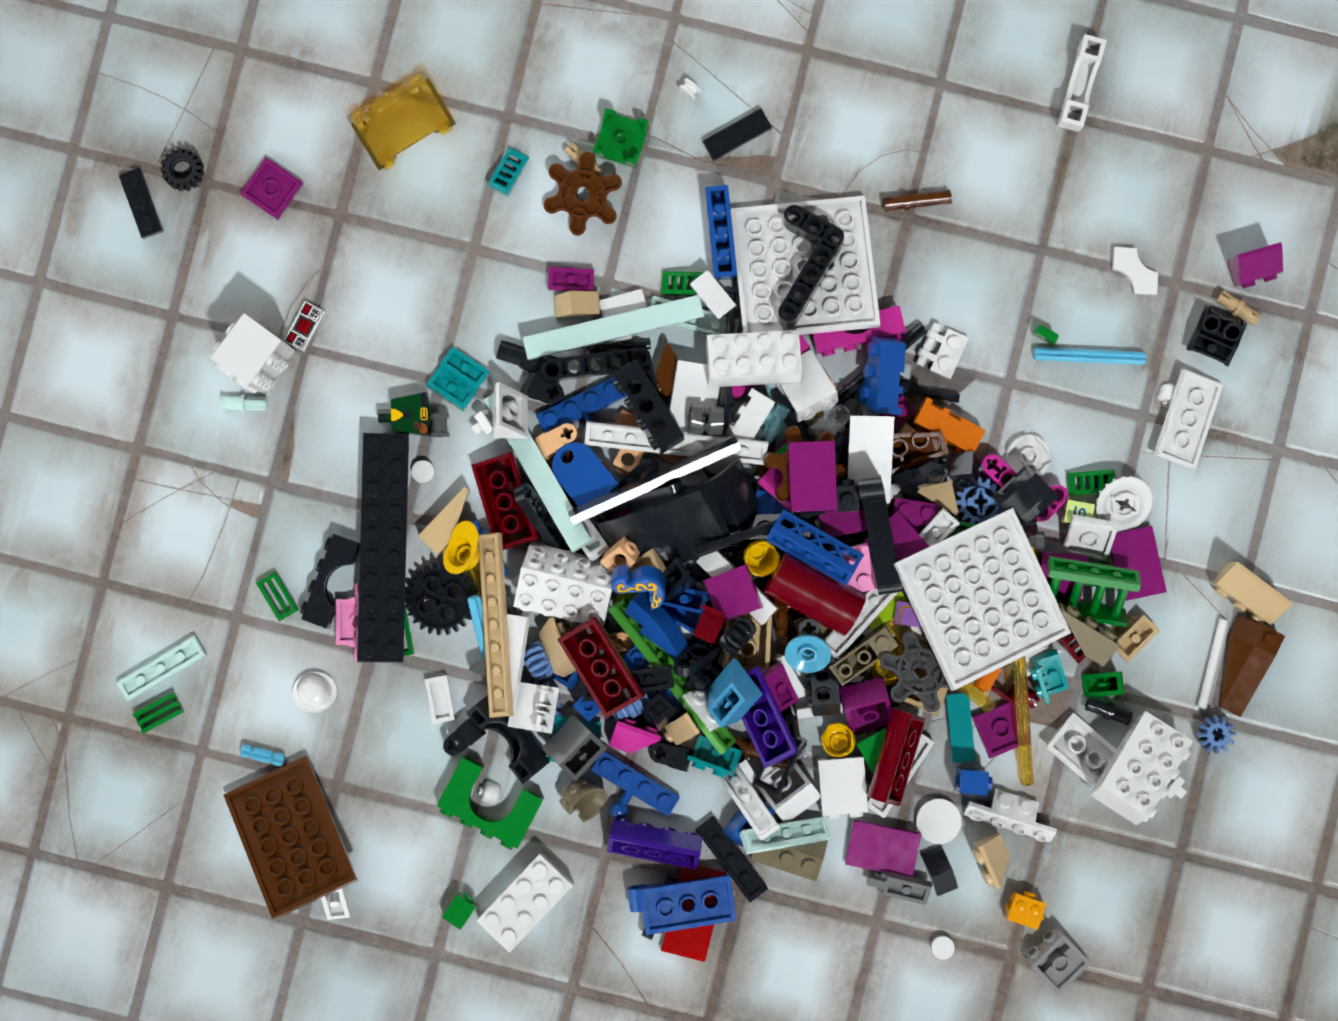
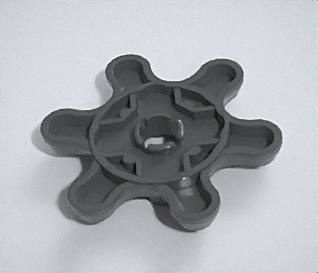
(908, 682)

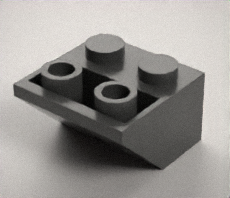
(574, 748)

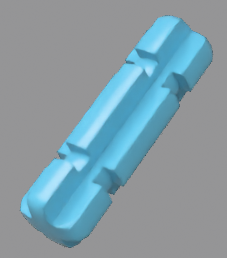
(262, 755)

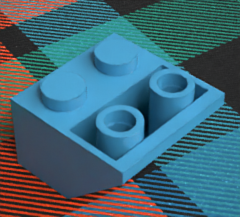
(731, 694)

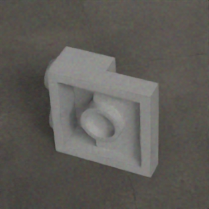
(1056, 960)

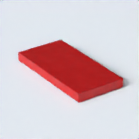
(692, 942)

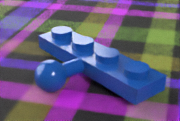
(580, 406)
(634, 785)

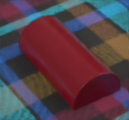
(496, 484)
(815, 594)
(601, 666)
(896, 757)

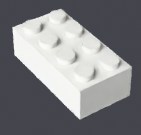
(753, 358)
(525, 902)

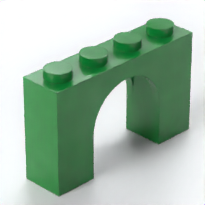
(457, 802)

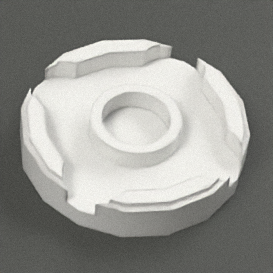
(1029, 451)
(938, 821)

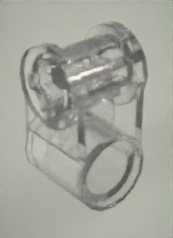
(828, 422)

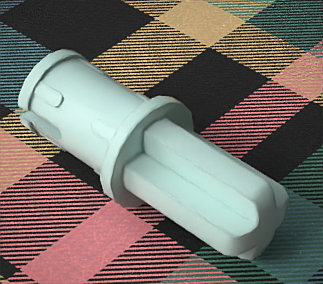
(243, 403)

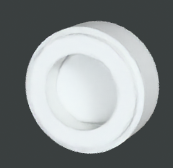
(423, 471)
(942, 947)

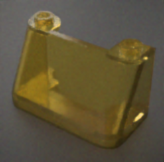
(400, 119)

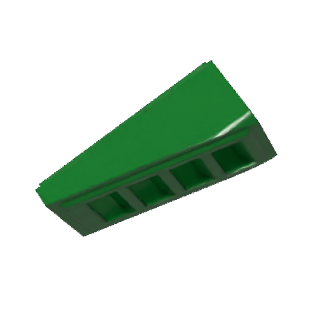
(684, 275)
(1071, 481)

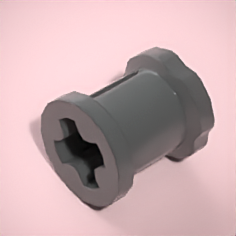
(439, 425)
(803, 624)

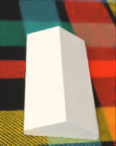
(1081, 749)

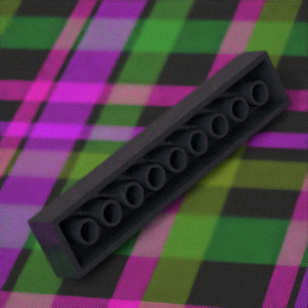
(383, 548)

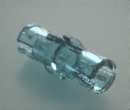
(774, 424)

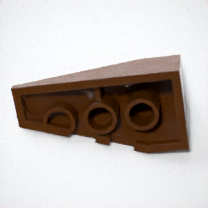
(916, 448)
(1247, 661)

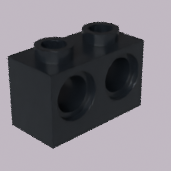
(823, 690)

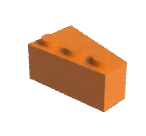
(956, 431)

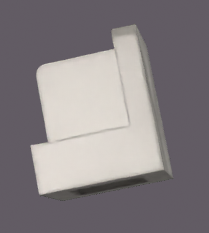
(750, 767)

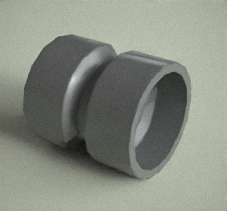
(713, 422)

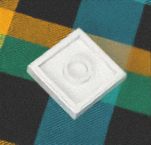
(1089, 537)

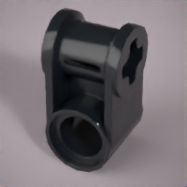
(539, 390)
(466, 734)
(674, 756)

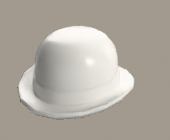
(314, 692)

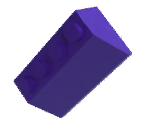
(768, 726)
(655, 844)

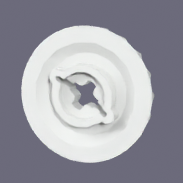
(1126, 489)

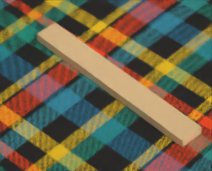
(495, 625)

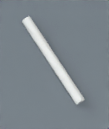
(1212, 664)

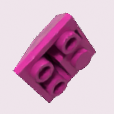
(631, 737)

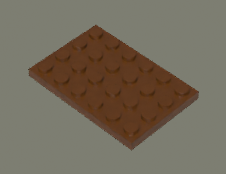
(290, 837)

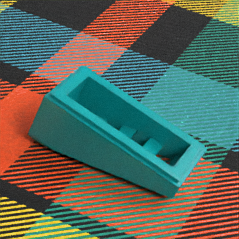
(506, 190)

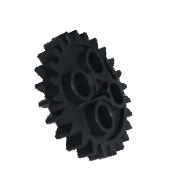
(435, 618)

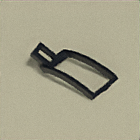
(802, 742)

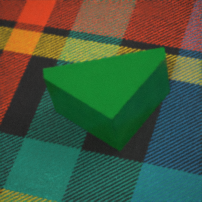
(1103, 684)
(870, 747)

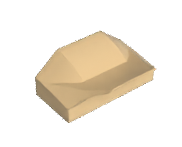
(1134, 635)

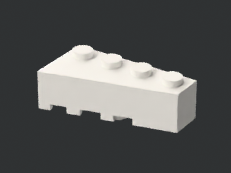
(746, 424)

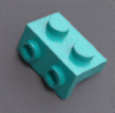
(1049, 674)
(707, 756)

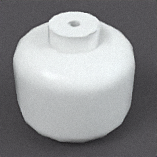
(1165, 394)
(489, 792)

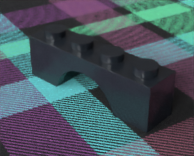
(319, 608)
(525, 754)

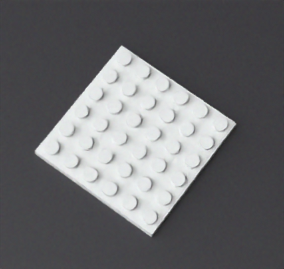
(773, 257)
(982, 599)

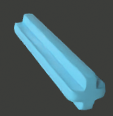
(476, 610)

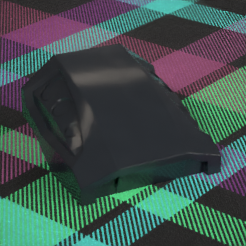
(1217, 334)
(921, 475)
(1026, 495)

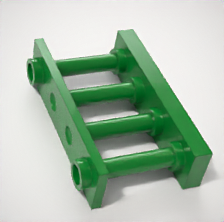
(1098, 575)

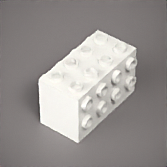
(251, 355)
(563, 585)
(1142, 768)

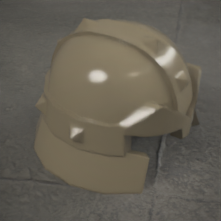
(583, 796)

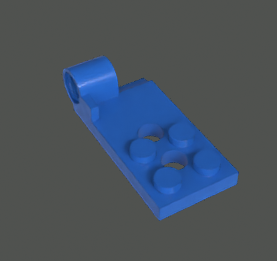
(663, 904)

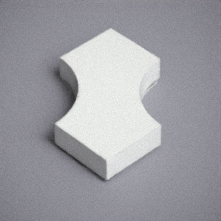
(1141, 278)

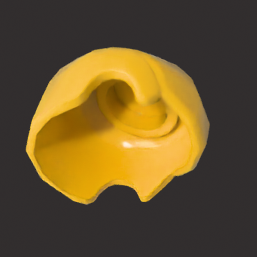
(761, 558)
(838, 740)

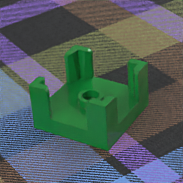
(621, 139)

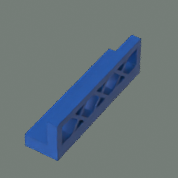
(812, 551)

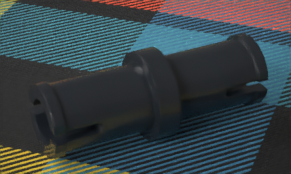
(1108, 711)

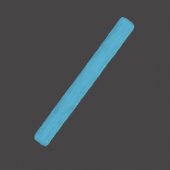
(1092, 356)

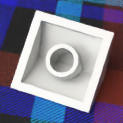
(509, 413)

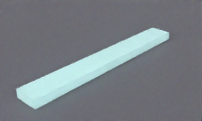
(613, 327)
(547, 488)

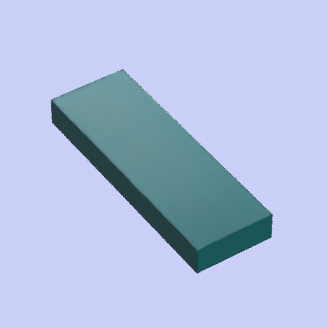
(960, 728)

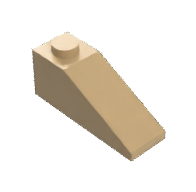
(439, 530)
(681, 729)

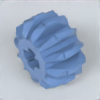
(537, 660)
(1221, 728)

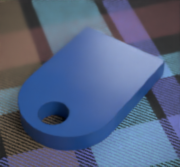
(584, 476)

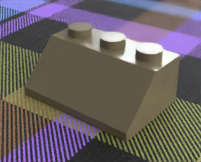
(798, 860)

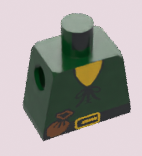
(408, 415)

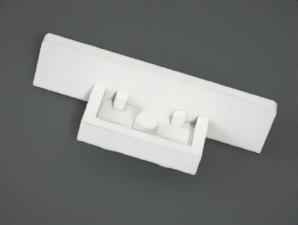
(1013, 814)

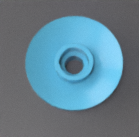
(807, 660)

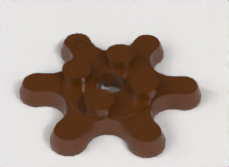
(569, 201)
(780, 461)

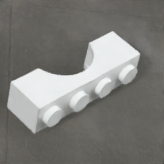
(1081, 82)

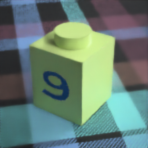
(1078, 508)

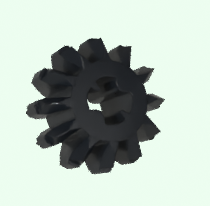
(737, 635)

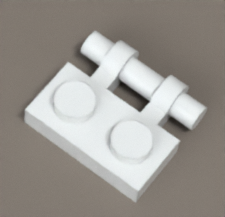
(948, 354)

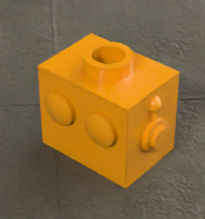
(1025, 909)

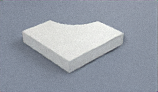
(620, 304)

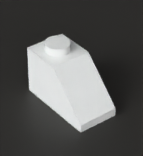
(336, 904)

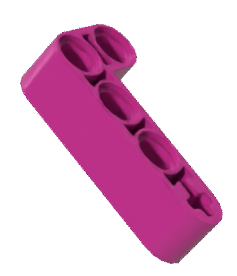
(999, 464)

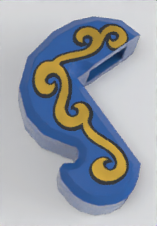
(640, 580)

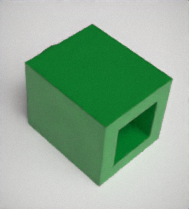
(460, 910)

